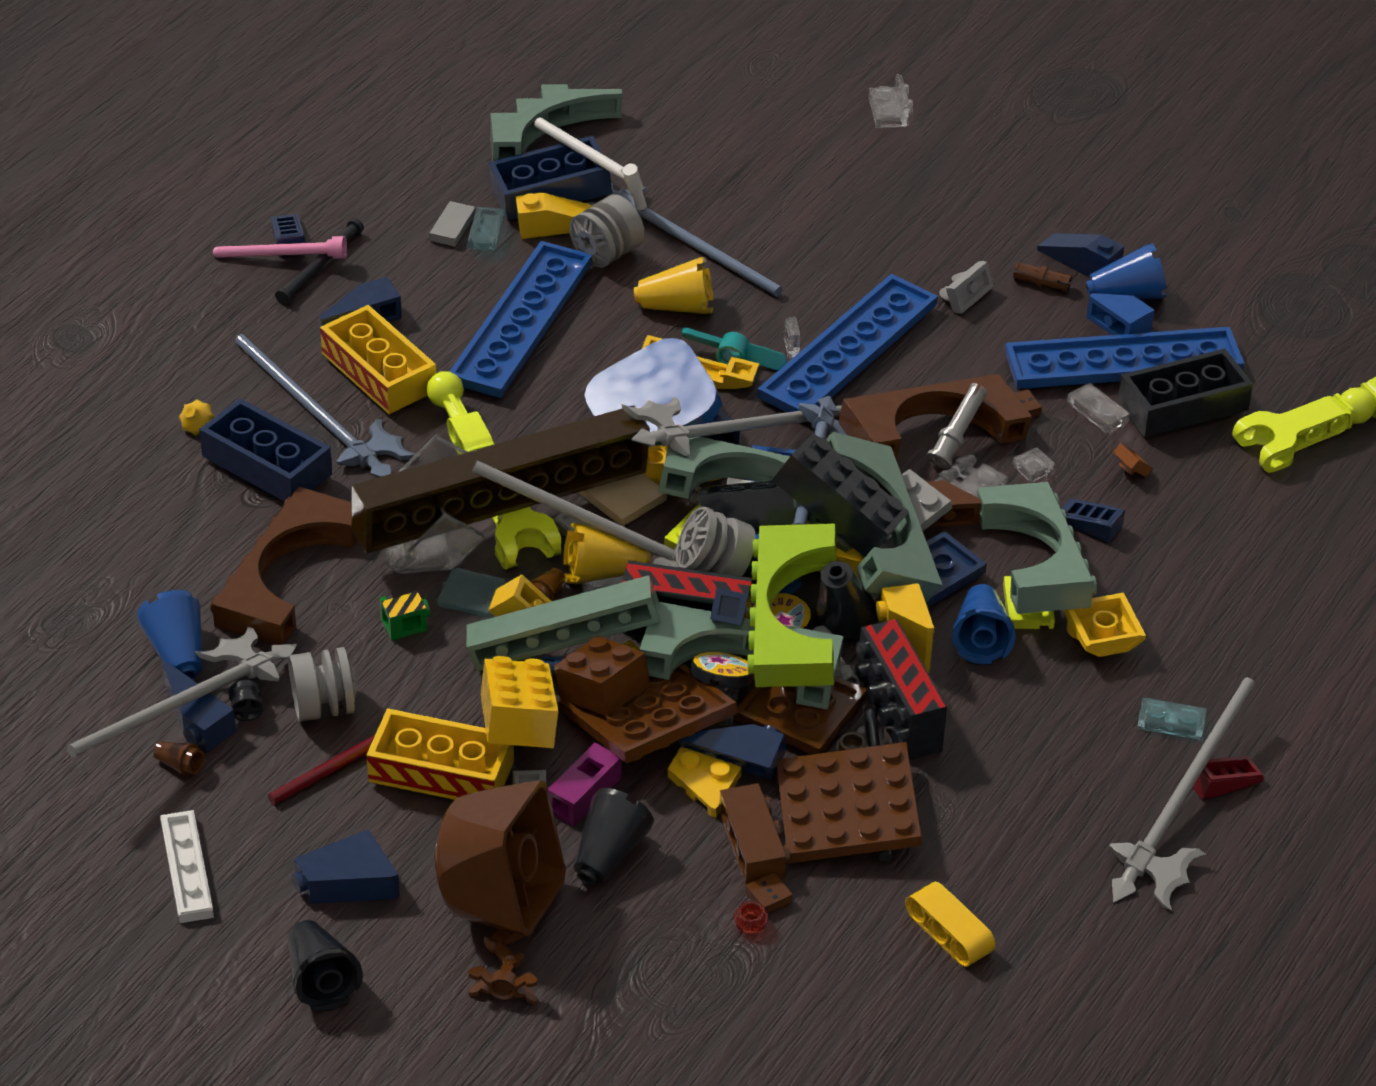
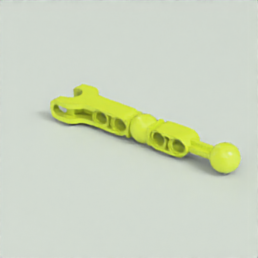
(1304, 425)
(467, 431)

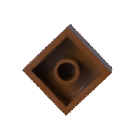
(602, 675)

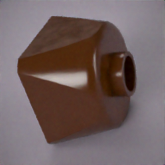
(500, 857)

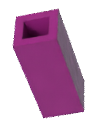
(575, 787)

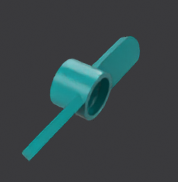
(739, 343)

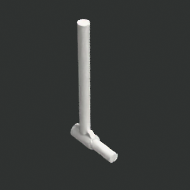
(628, 173)

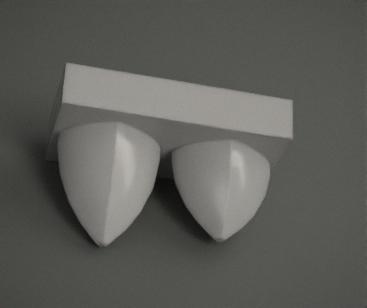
(968, 287)

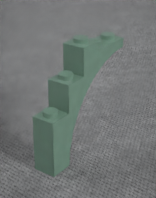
(559, 106)

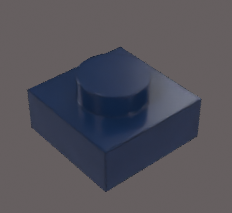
(729, 606)

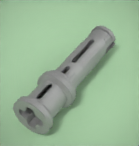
(952, 436)

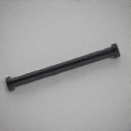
(284, 295)

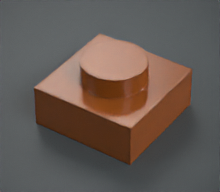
(1132, 461)

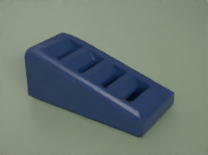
(287, 229)
(1099, 519)

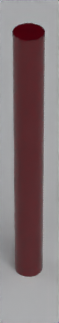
(320, 772)

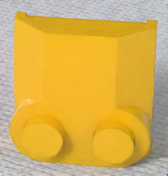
(1106, 626)

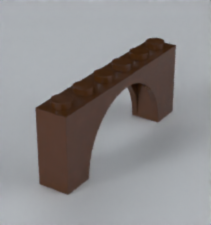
(877, 415)
(304, 521)

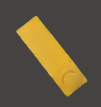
(546, 214)

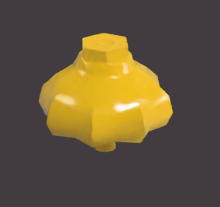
(195, 416)

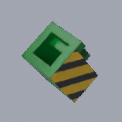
(404, 615)

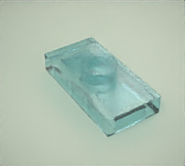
(486, 228)

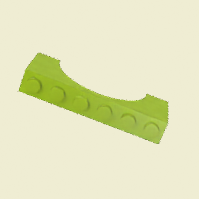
(779, 653)

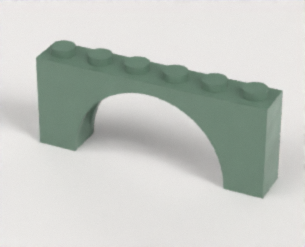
(716, 460)
(1034, 510)
(910, 558)

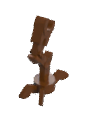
(503, 983)

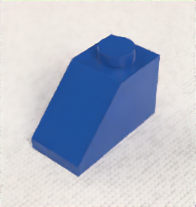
(1120, 313)

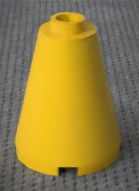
(677, 289)
(597, 554)

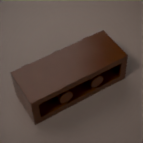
(753, 832)

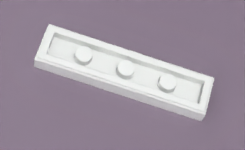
(186, 866)

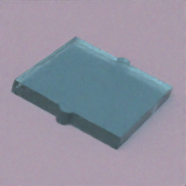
(469, 592)

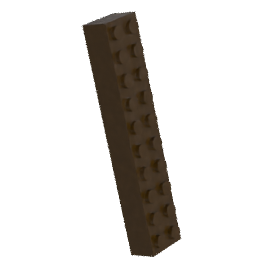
(554, 460)

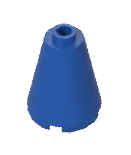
(1131, 275)
(983, 627)
(174, 629)

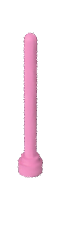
(333, 247)

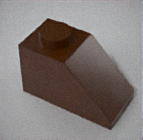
(964, 505)

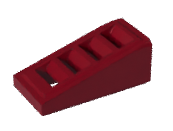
(1217, 781)

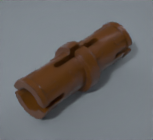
(1042, 276)

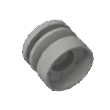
(607, 230)
(715, 543)
(321, 684)

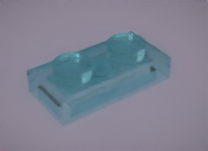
(1172, 718)

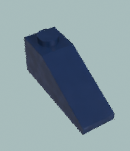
(1082, 251)
(377, 294)
(204, 720)
(748, 746)

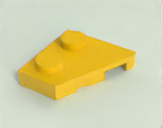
(703, 777)

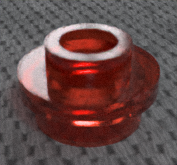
(750, 917)

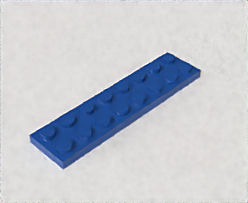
(521, 318)
(848, 345)
(1108, 357)

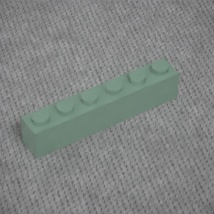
(564, 622)

